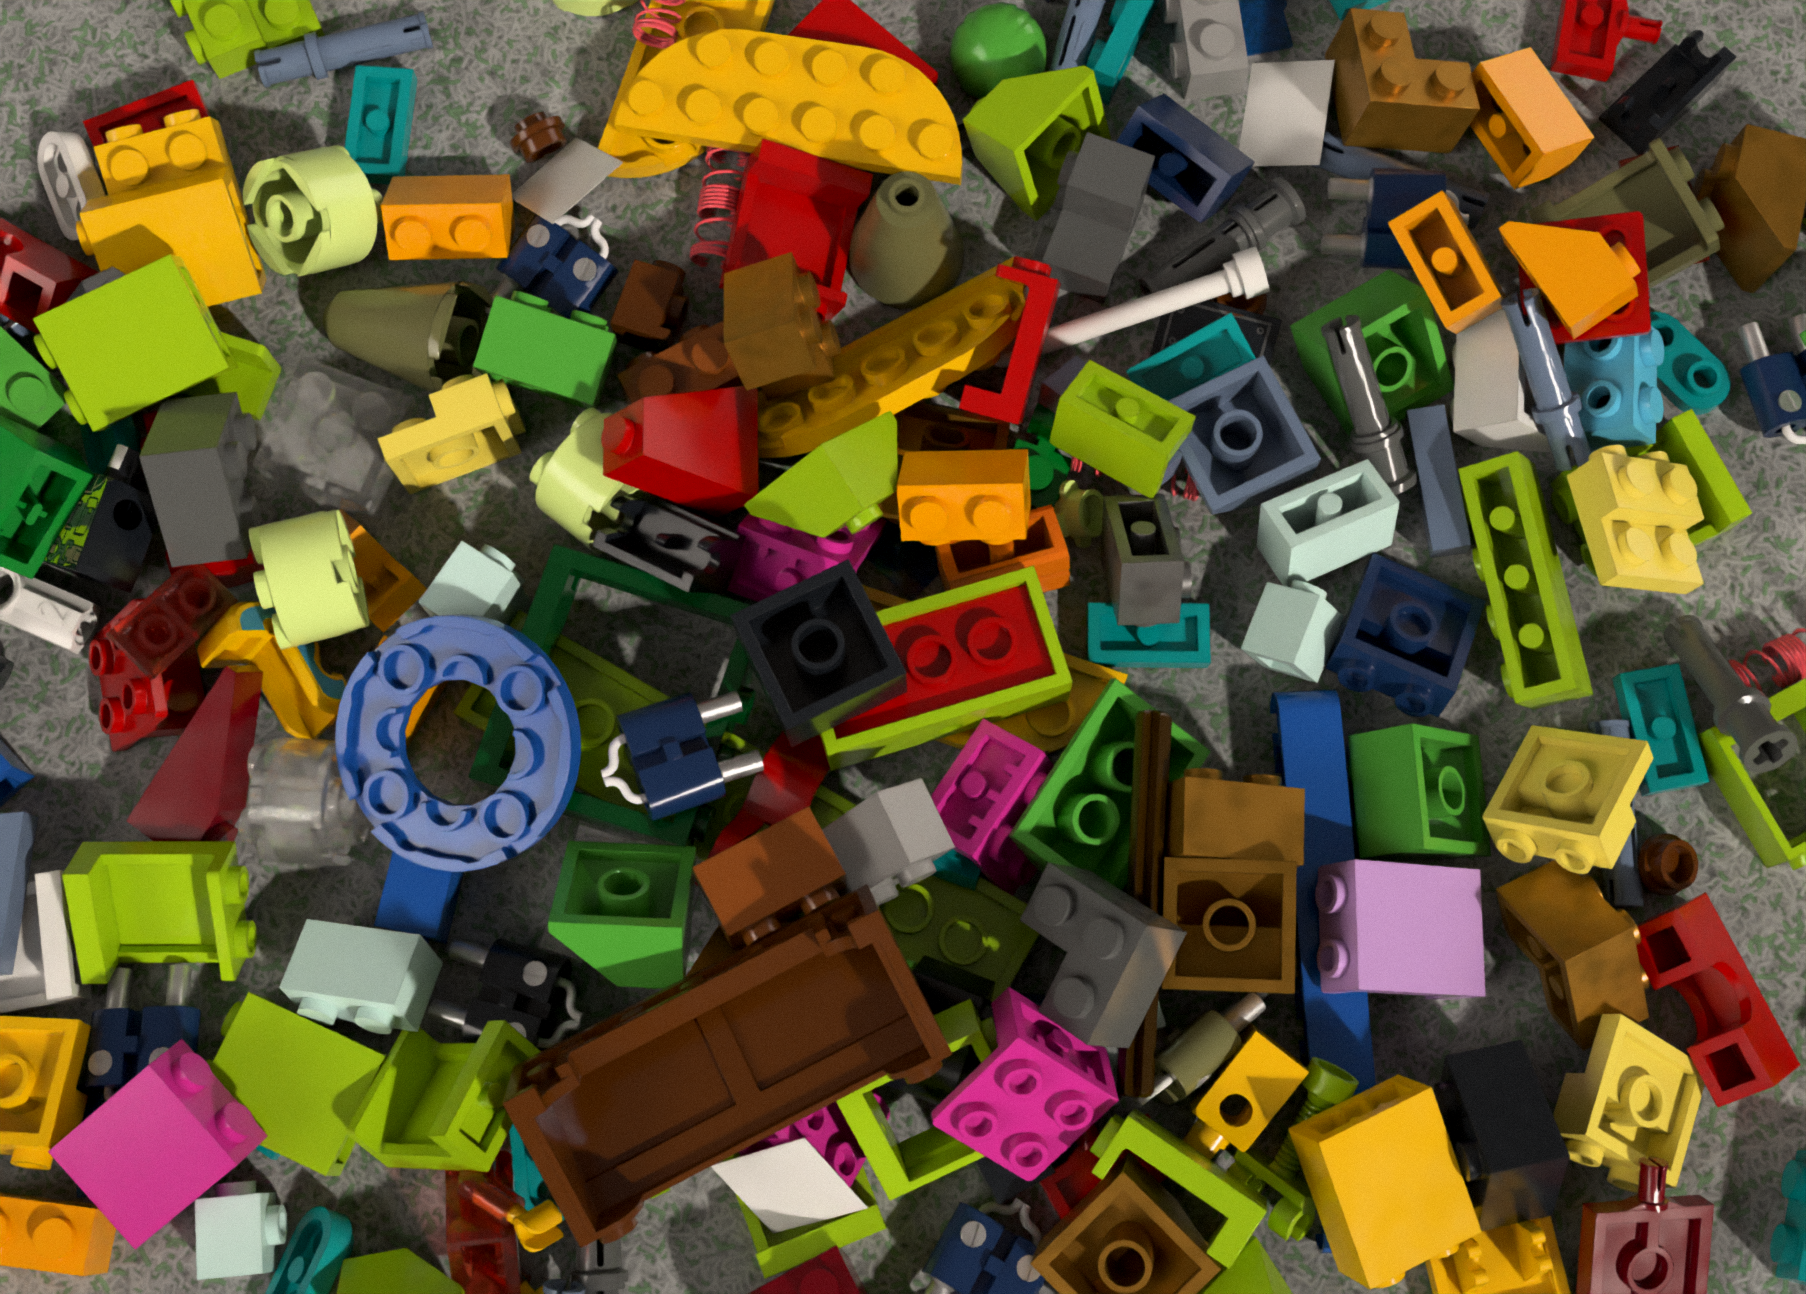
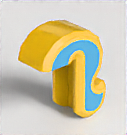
(292, 680)

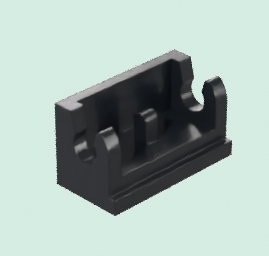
(1665, 92)
(672, 544)

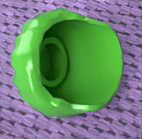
(996, 45)

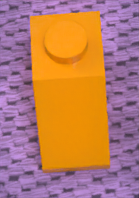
(1574, 271)

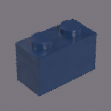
(1191, 160)

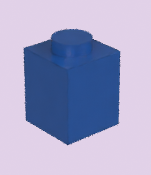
(418, 900)

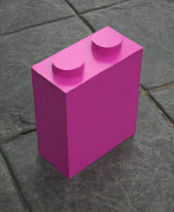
(158, 1143)

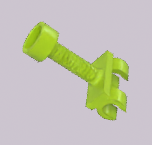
(1296, 1210)

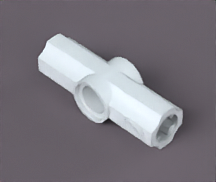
(48, 612)

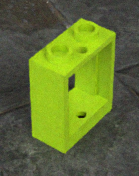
(1742, 793)
(932, 1152)

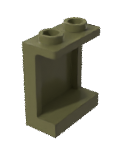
(1675, 223)

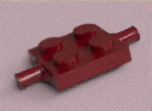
(1646, 1240)

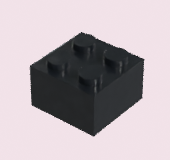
(820, 653)
(1502, 1134)

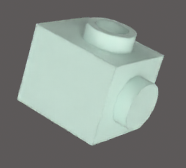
(1293, 630)
(238, 1231)

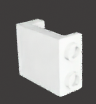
(46, 955)

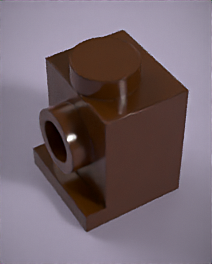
(650, 306)

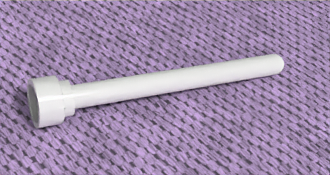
(1240, 276)

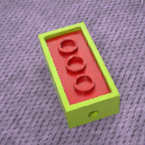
(966, 659)

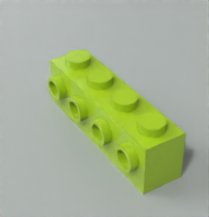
(1524, 582)

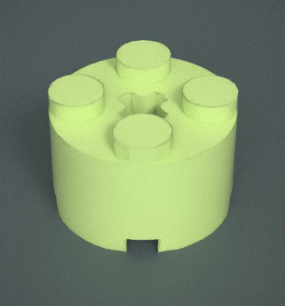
(311, 211)
(573, 482)
(309, 578)

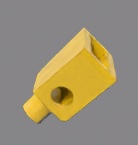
(1261, 1074)

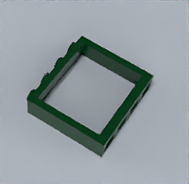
(544, 627)

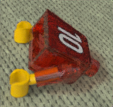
(485, 1225)

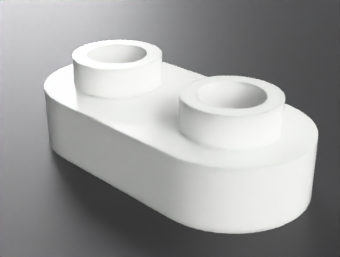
(68, 177)

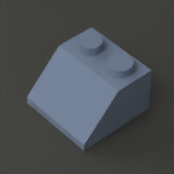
(1244, 439)

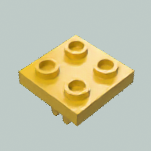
(1503, 1261)

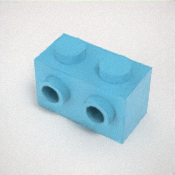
(1617, 388)

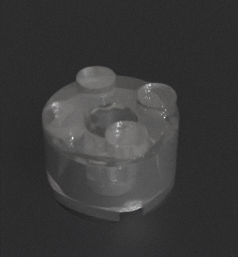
(300, 804)

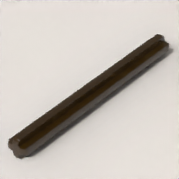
(1146, 875)

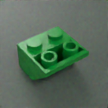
(37, 494)

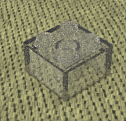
(328, 441)

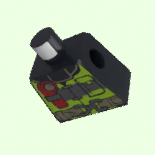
(109, 526)

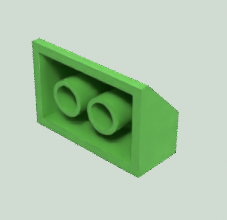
(1086, 799)

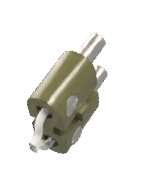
(1200, 1049)

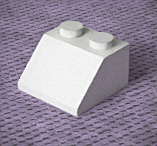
(1492, 389)

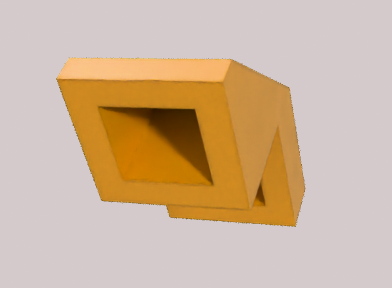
(387, 583)

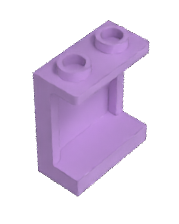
(1400, 929)

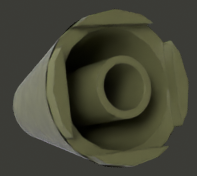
(906, 244)
(412, 330)

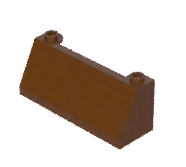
(721, 1063)

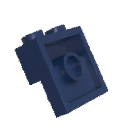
(1405, 637)

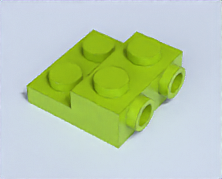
(233, 29)

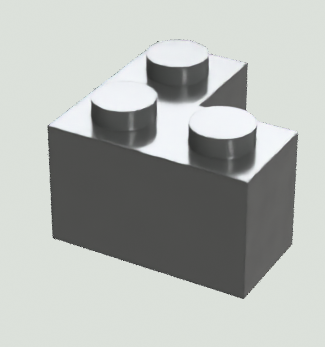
(1098, 208)
(196, 478)
(1112, 957)

